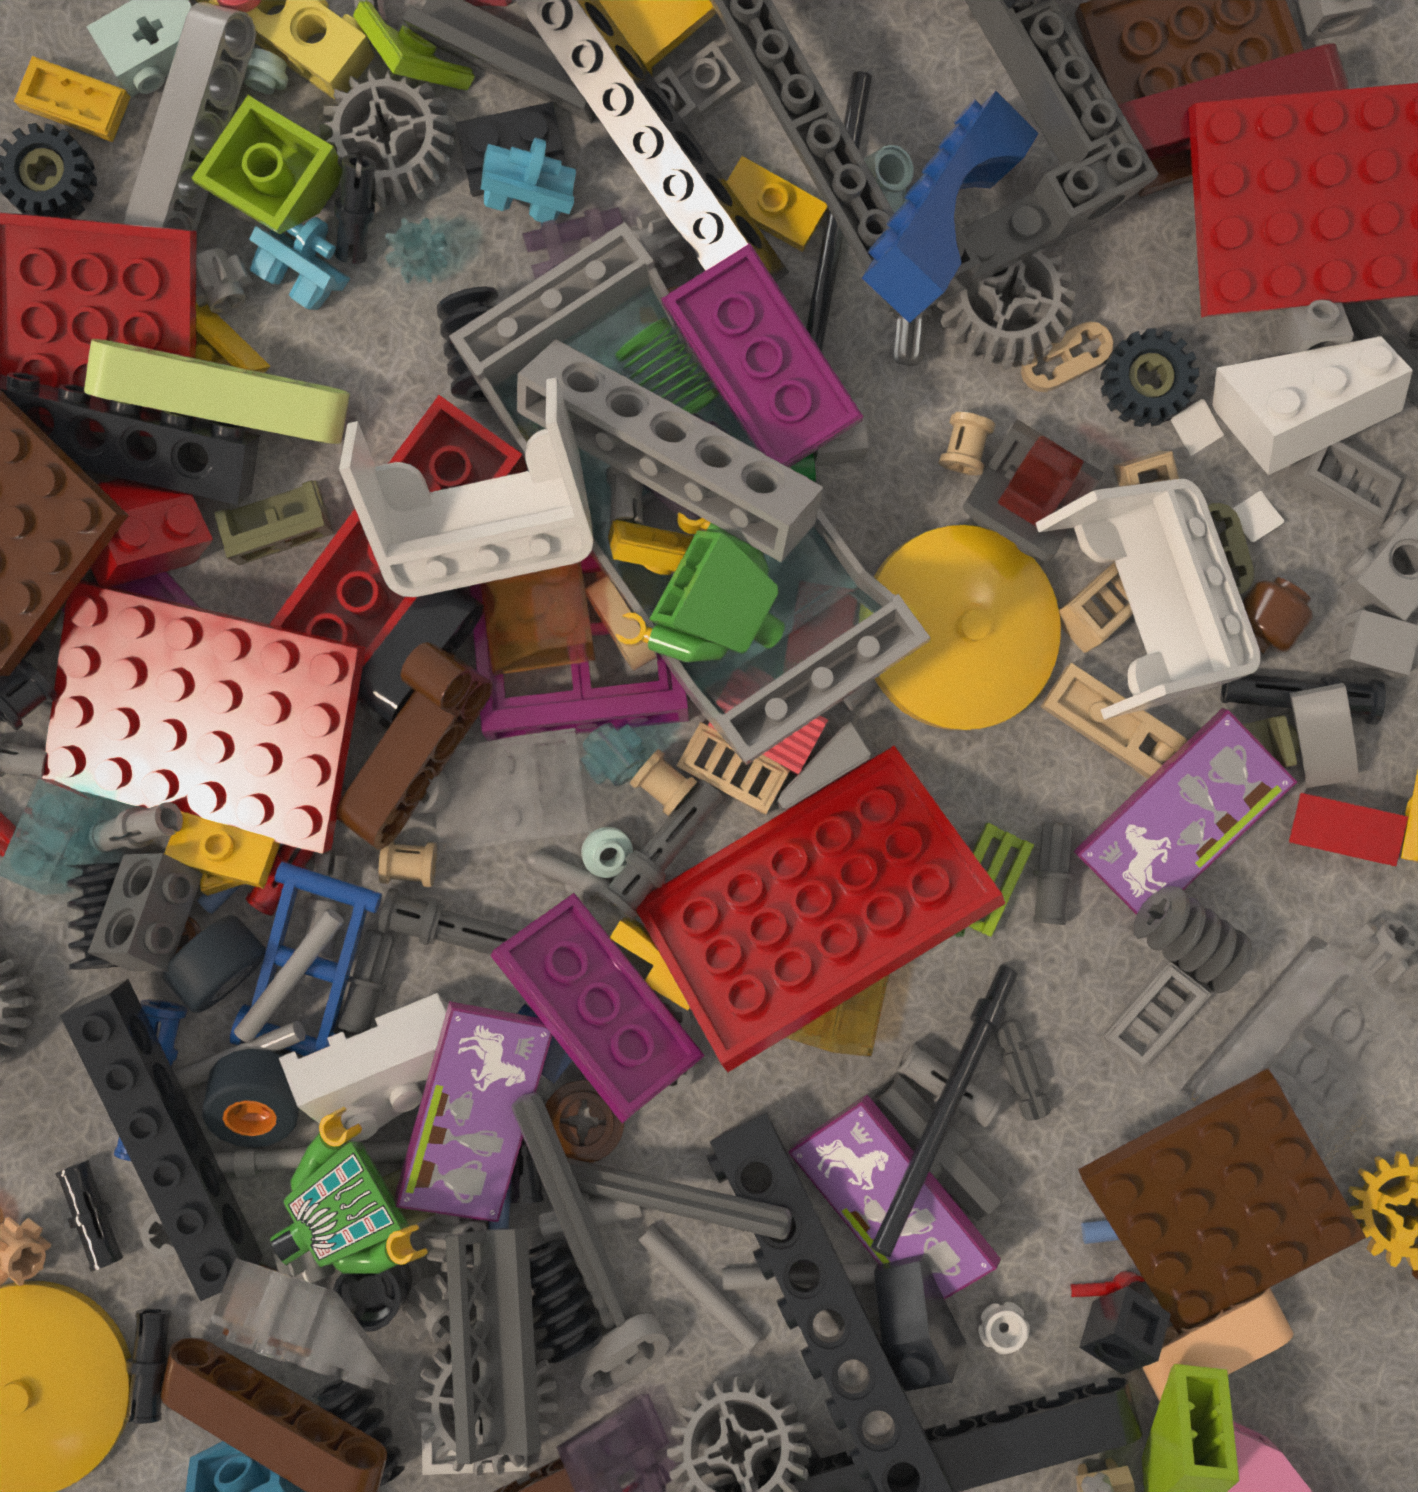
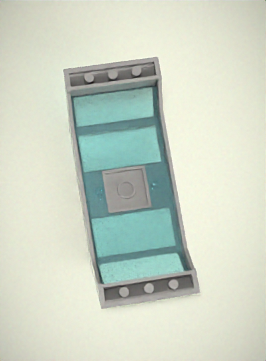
(835, 614)

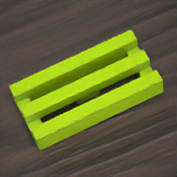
(1006, 841)

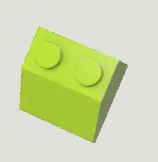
(270, 168)

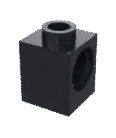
(1125, 1330)

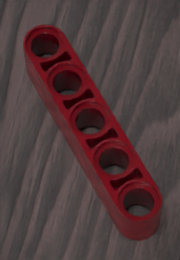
(1163, 117)

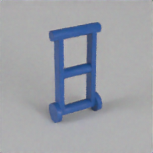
(324, 969)

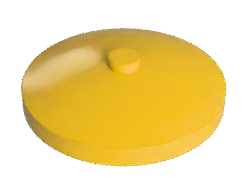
(987, 625)
(58, 1386)

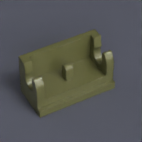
(274, 524)

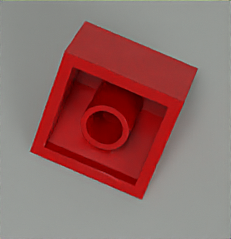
(156, 537)

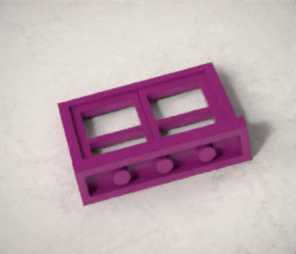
(582, 707)

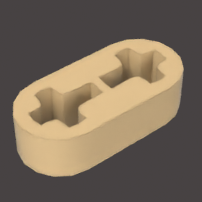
(1072, 367)
(610, 609)

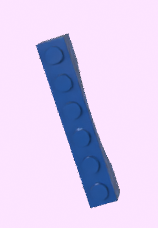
(920, 248)

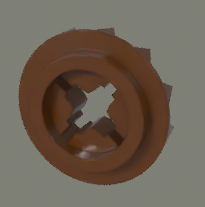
(600, 1138)

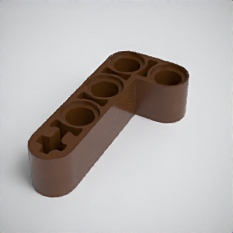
(416, 745)

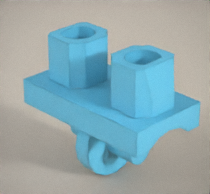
(527, 178)
(279, 252)

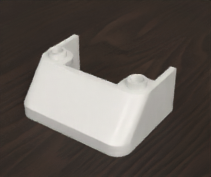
(474, 529)
(1174, 585)

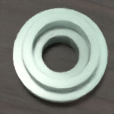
(266, 72)
(598, 841)

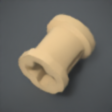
(967, 443)
(663, 782)
(408, 863)

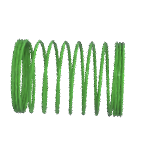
(643, 339)

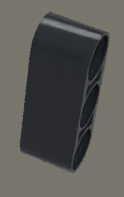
(436, 618)

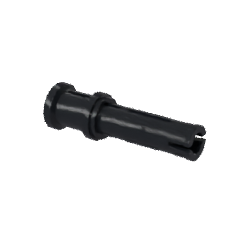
(1365, 699)

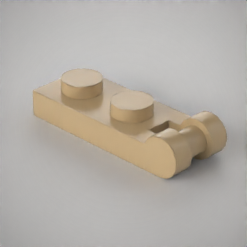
(1078, 703)

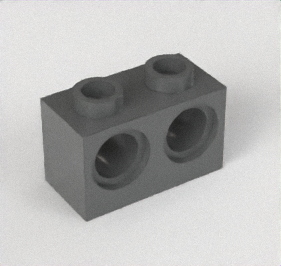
(145, 912)

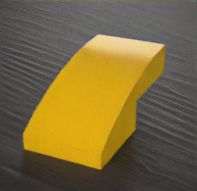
(637, 940)

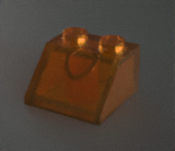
(538, 620)

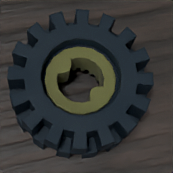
(31, 155)
(1154, 353)

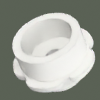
(1013, 1337)

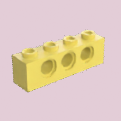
(325, 63)

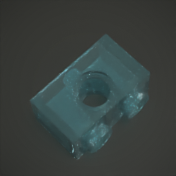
(50, 837)

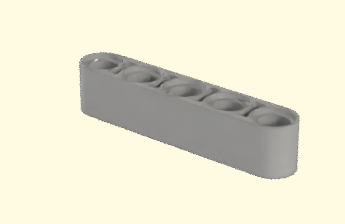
(191, 116)

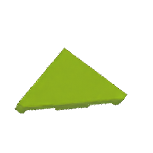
(408, 52)

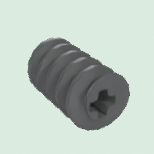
(1194, 938)

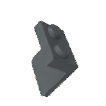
(991, 515)

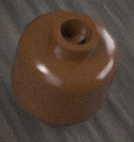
(1277, 614)

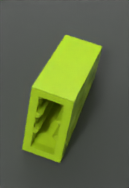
(1192, 1434)

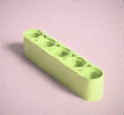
(215, 391)

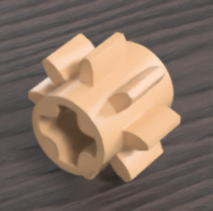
(21, 1250)

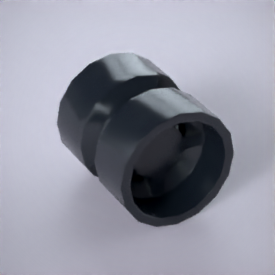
(375, 1297)

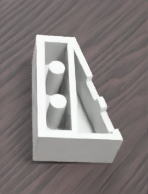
(1309, 398)
(372, 1072)

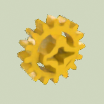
(1400, 1231)

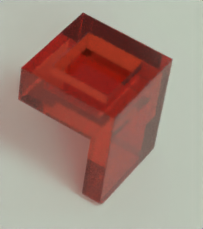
(1041, 481)

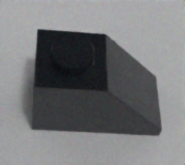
(916, 1324)

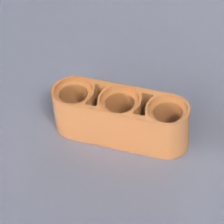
(1225, 1340)

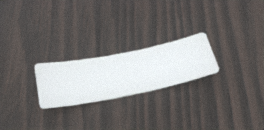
(1199, 429)

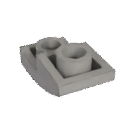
(699, 83)
(1325, 735)

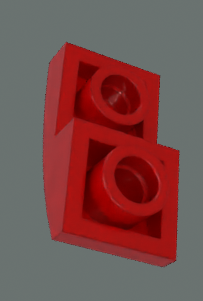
(1348, 829)

